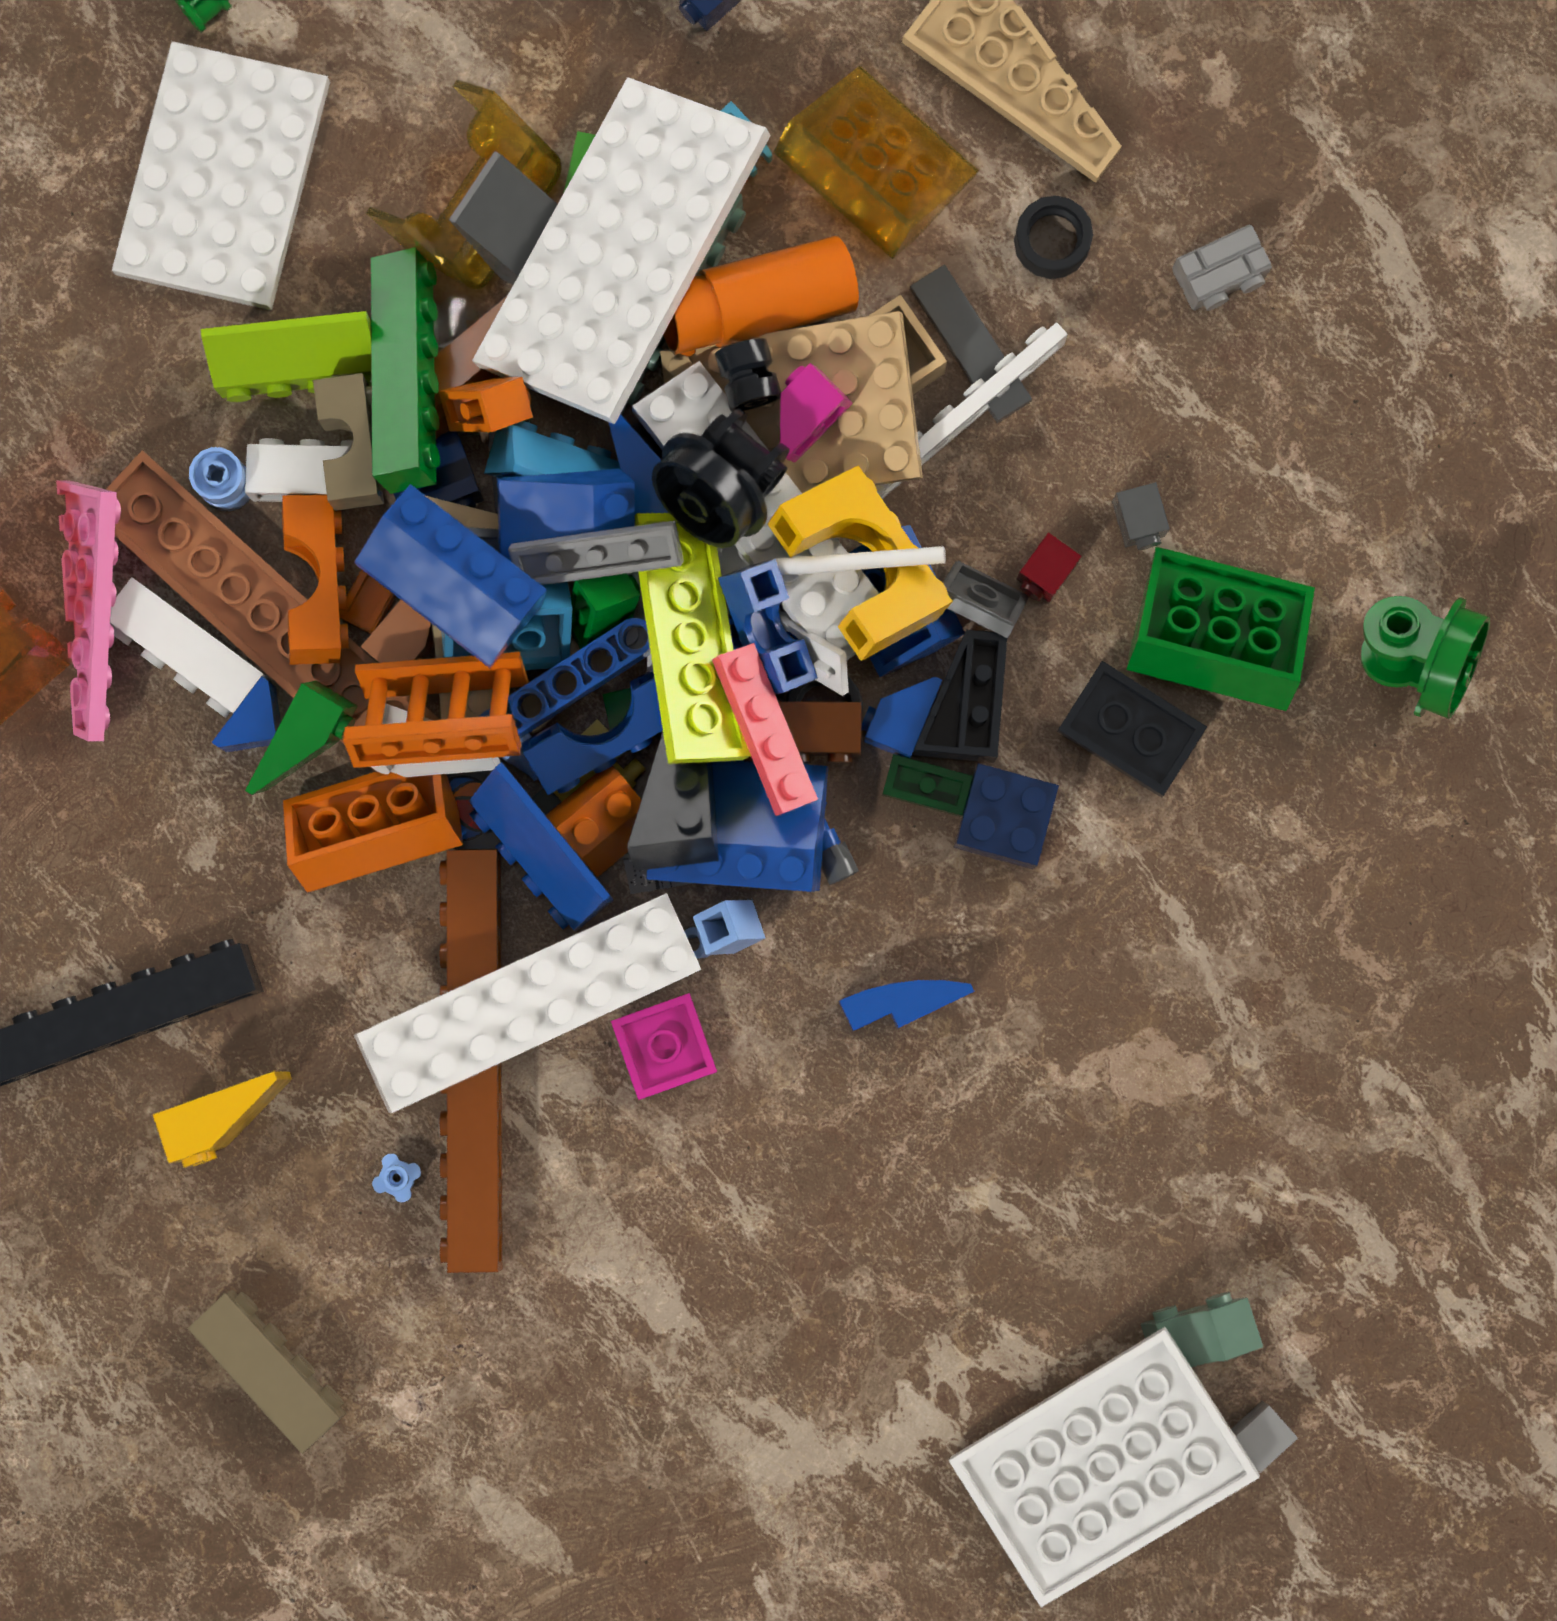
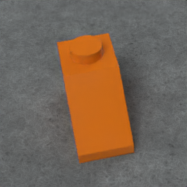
(486, 404)

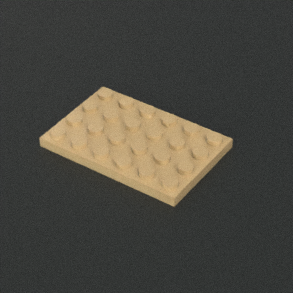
(870, 367)

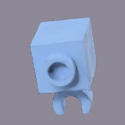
(726, 928)

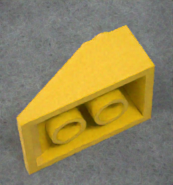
(212, 1122)

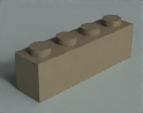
(268, 1370)

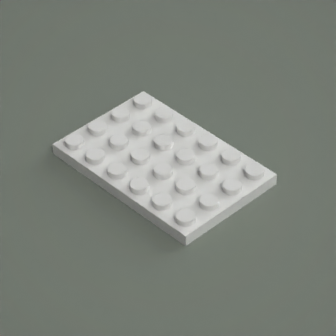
(221, 175)
(1103, 1467)

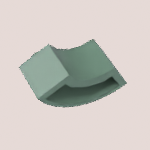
(1209, 1331)

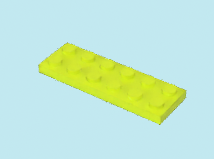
(685, 632)

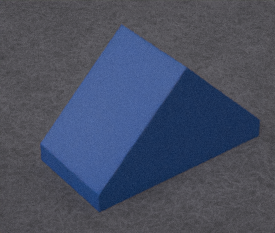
(253, 721)

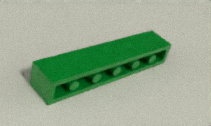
(403, 371)

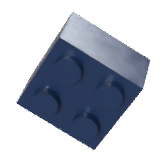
(1006, 816)

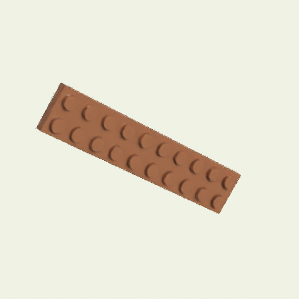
(226, 581)

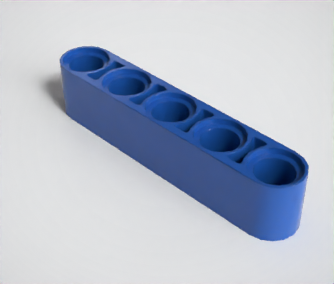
(587, 678)

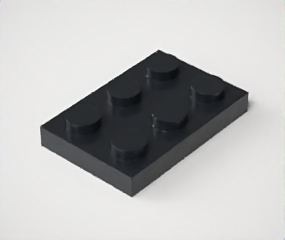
(1132, 729)

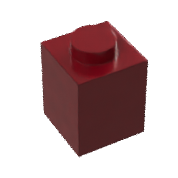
(1047, 569)

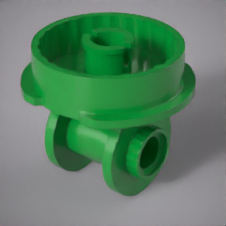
(1424, 651)

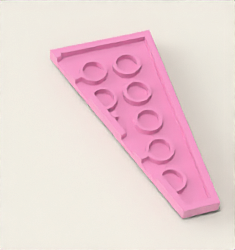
(88, 599)

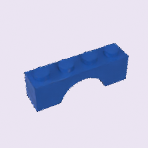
(564, 756)

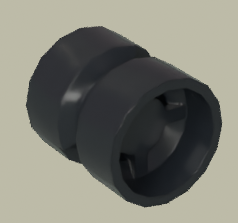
(748, 375)

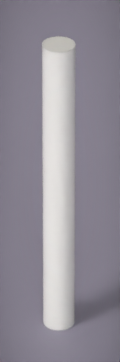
(862, 560)

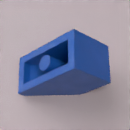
(900, 718)

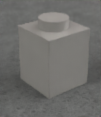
(1263, 1435)

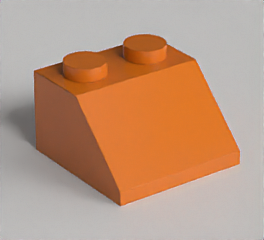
(598, 819)

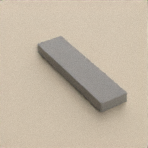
(599, 553)

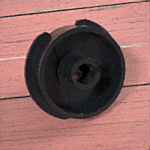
(718, 480)

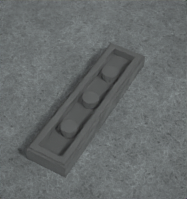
(966, 337)

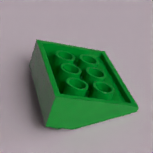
(1222, 629)

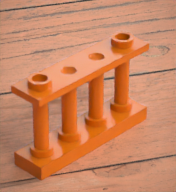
(436, 739)

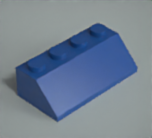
(450, 576)

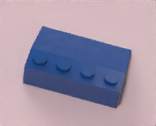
(753, 842)
(539, 849)

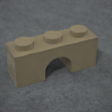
(347, 405)

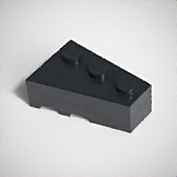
(969, 704)

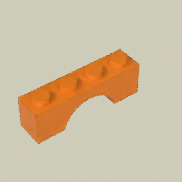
(315, 625)

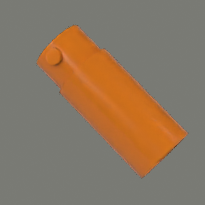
(764, 296)

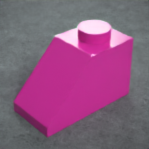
(808, 409)

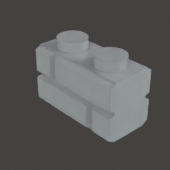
(1222, 268)

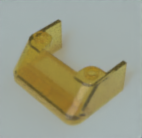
(492, 129)

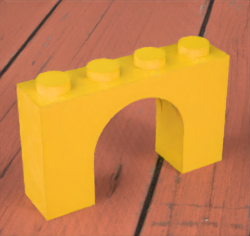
(854, 510)

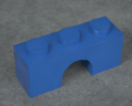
(754, 603)

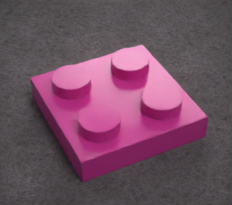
(664, 1046)

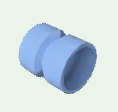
(219, 479)

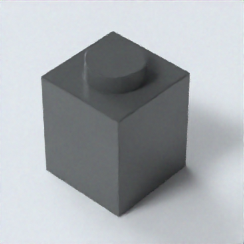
(1141, 516)

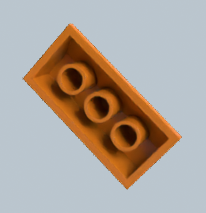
(368, 826)

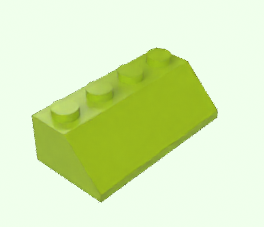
(286, 354)

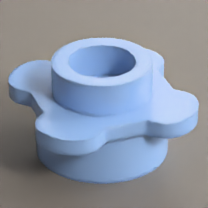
(385, 1181)

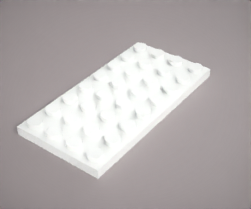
(621, 249)

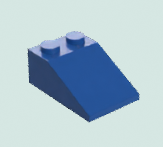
(563, 505)

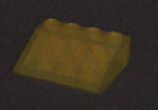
(874, 160)

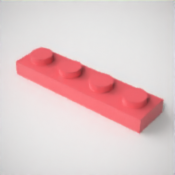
(764, 729)

